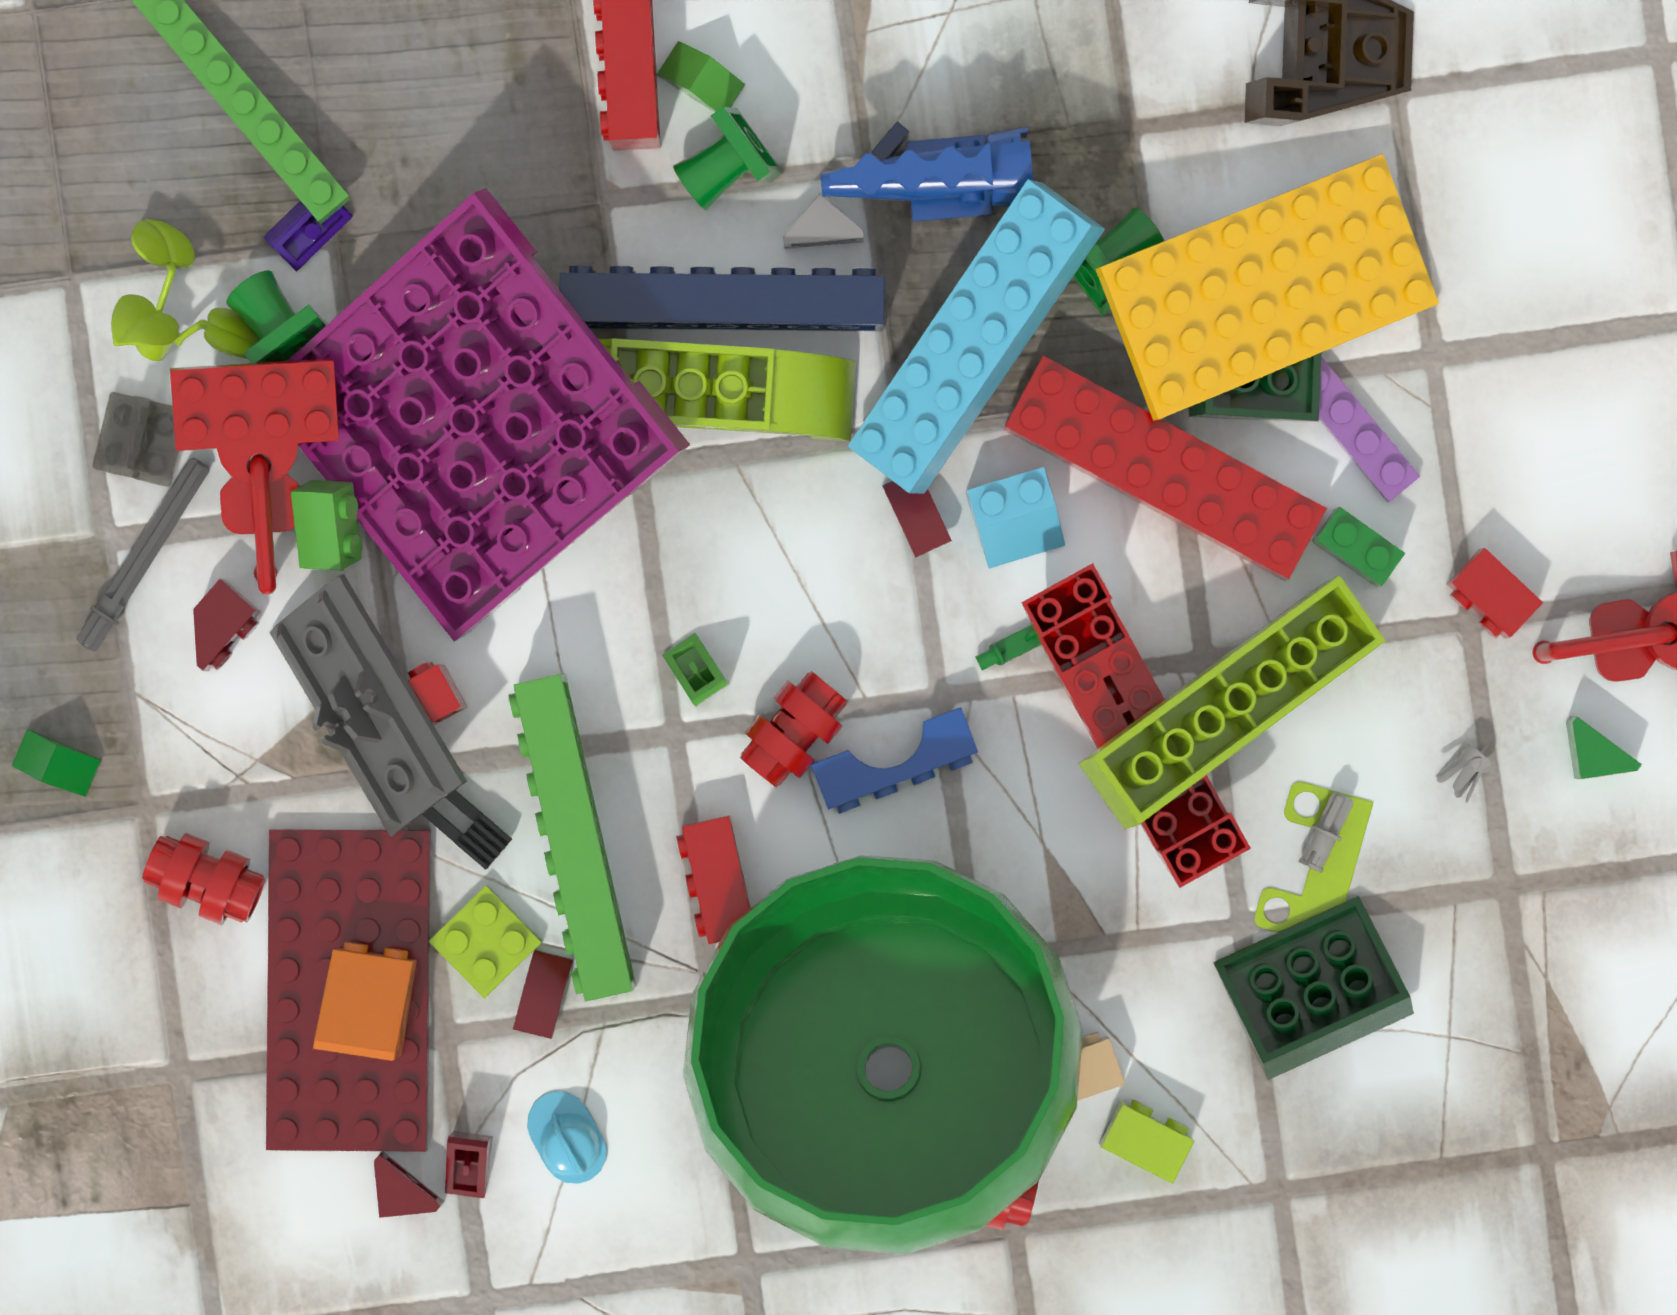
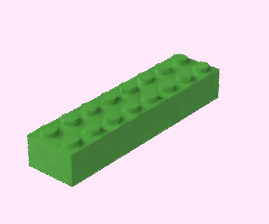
(574, 837)

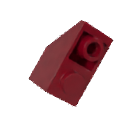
(219, 622)

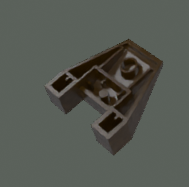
(1334, 59)

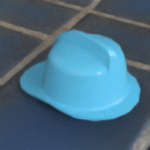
(566, 1137)

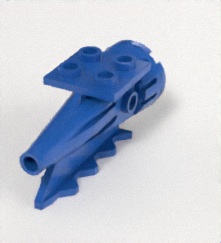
(942, 175)

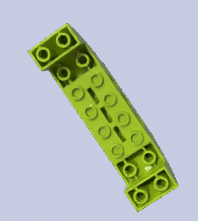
(743, 387)

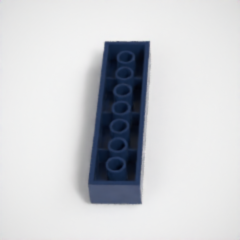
(726, 300)

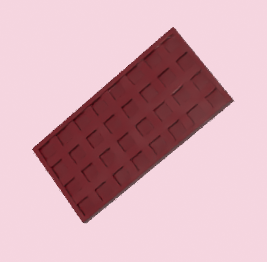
(327, 893)

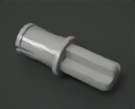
(1326, 831)

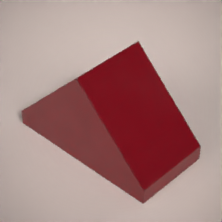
(467, 1164)
(400, 1191)

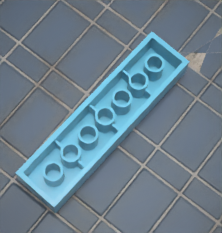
(976, 337)

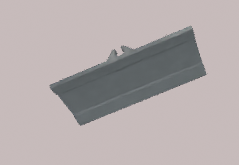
(366, 705)

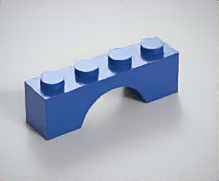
(943, 742)

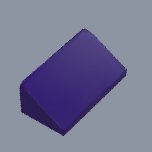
(301, 235)

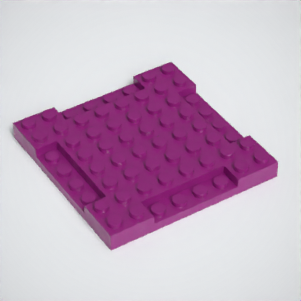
(480, 416)

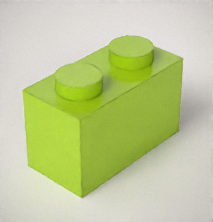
(1147, 1141)

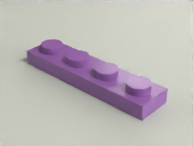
(1362, 437)

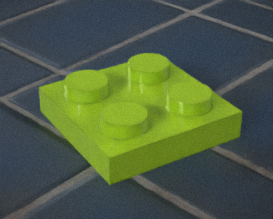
(485, 941)

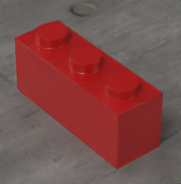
(715, 875)

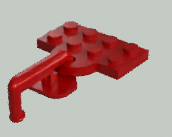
(255, 422)
(1623, 637)

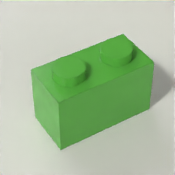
(326, 525)

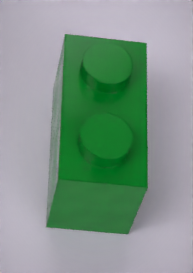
(1358, 547)

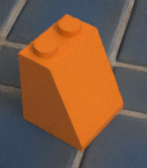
(366, 1002)

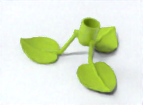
(153, 332)

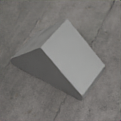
(821, 226)

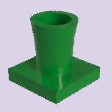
(726, 160)
(1129, 236)
(272, 319)

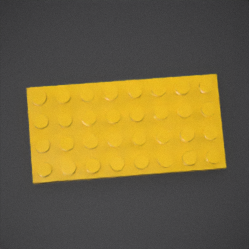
(1267, 286)

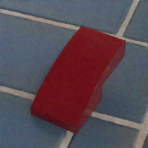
(917, 518)
(542, 994)

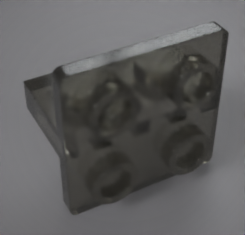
(137, 440)

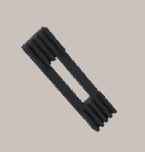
(482, 839)

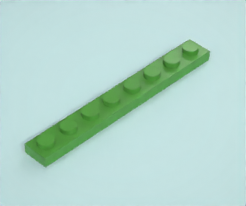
(246, 105)

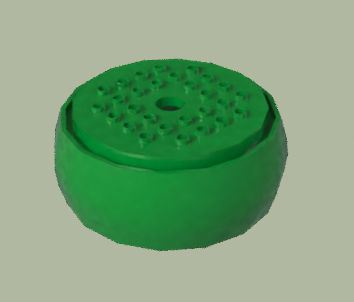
(865, 964)

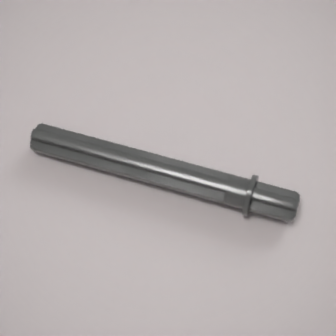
(142, 554)

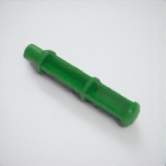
(1009, 648)

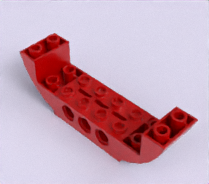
(1110, 693)

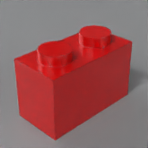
(1493, 594)
(436, 691)

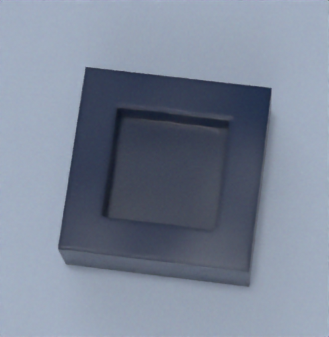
(891, 142)

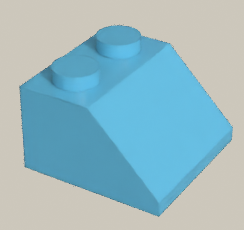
(1016, 517)

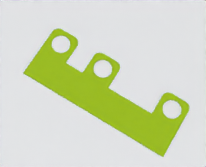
(1331, 886)

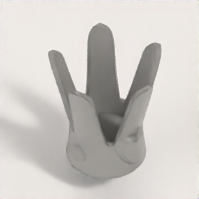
(1474, 765)

